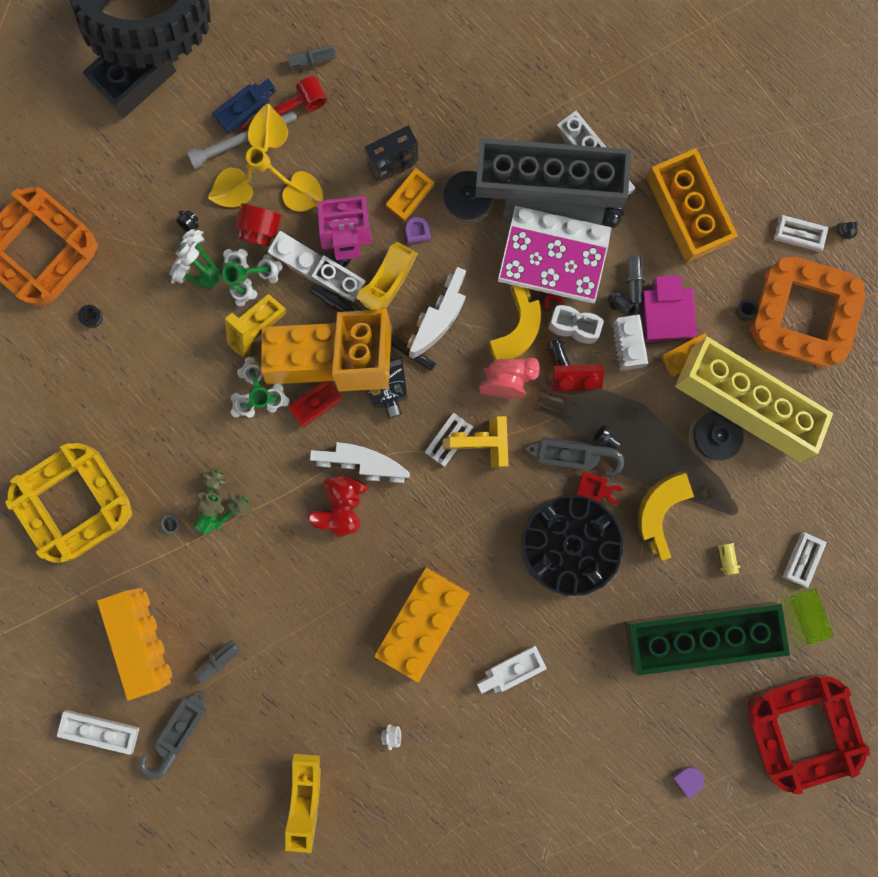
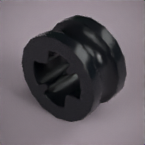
(86, 310)

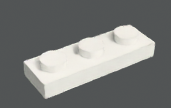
(98, 732)

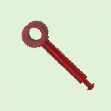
(309, 94)

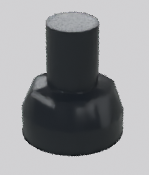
(604, 436)

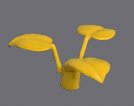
(265, 131)

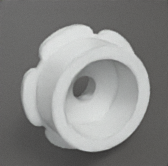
(391, 736)

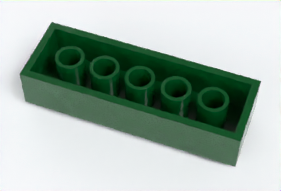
(707, 638)

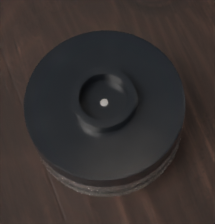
(461, 199)
(715, 437)

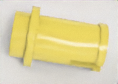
(728, 559)

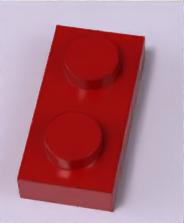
(577, 377)
(315, 403)

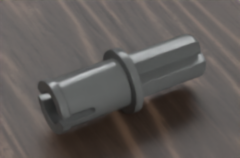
(311, 57)
(635, 278)
(217, 661)

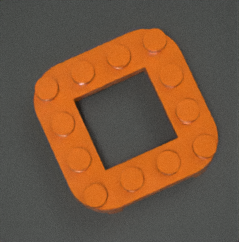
(67, 264)
(849, 298)

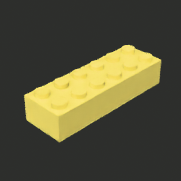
(754, 400)

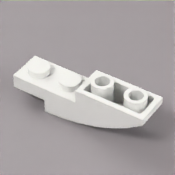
(577, 132)
(316, 267)
(437, 322)
(372, 463)

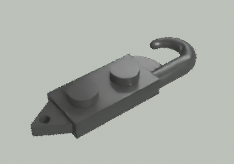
(574, 454)
(176, 734)

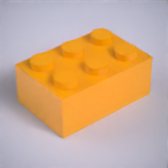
(362, 350)
(298, 353)

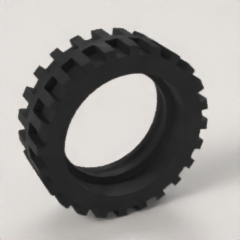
(146, 39)

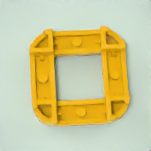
(37, 521)

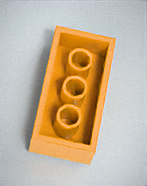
(691, 205)
(422, 624)
(135, 643)

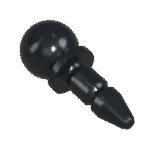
(612, 216)

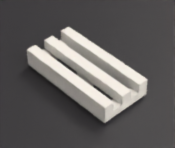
(799, 233)
(436, 457)
(804, 558)

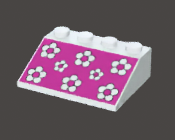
(555, 254)

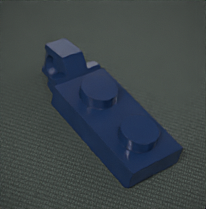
(243, 105)

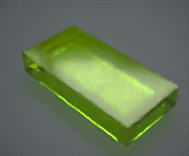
(812, 616)

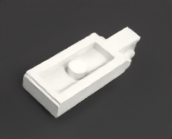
(512, 671)

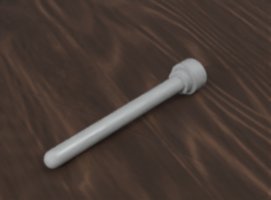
(199, 156)

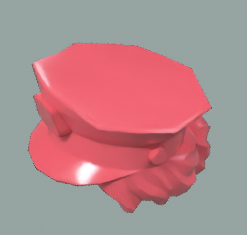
(508, 376)

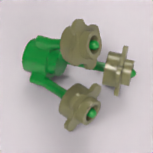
(211, 505)

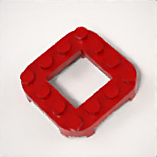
(818, 769)

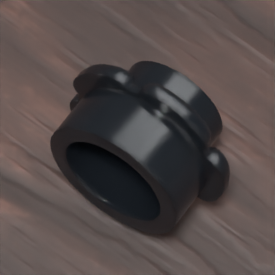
(187, 220)

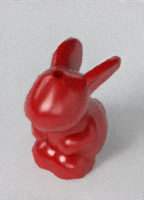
(343, 497)

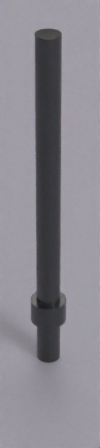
(333, 301)

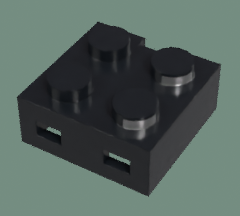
(395, 154)

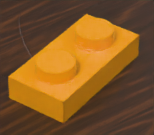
(410, 194)
(676, 358)

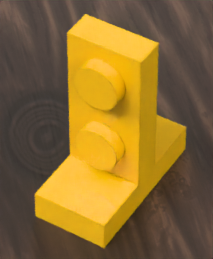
(247, 328)
(496, 442)

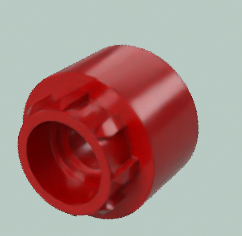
(257, 224)

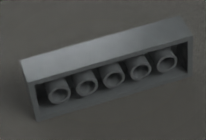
(553, 173)

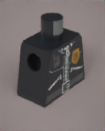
(397, 390)

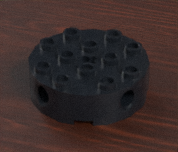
(596, 546)

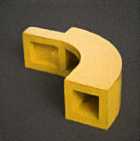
(389, 278)
(520, 340)
(654, 507)
(304, 803)

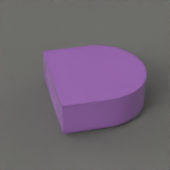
(417, 231)
(689, 780)

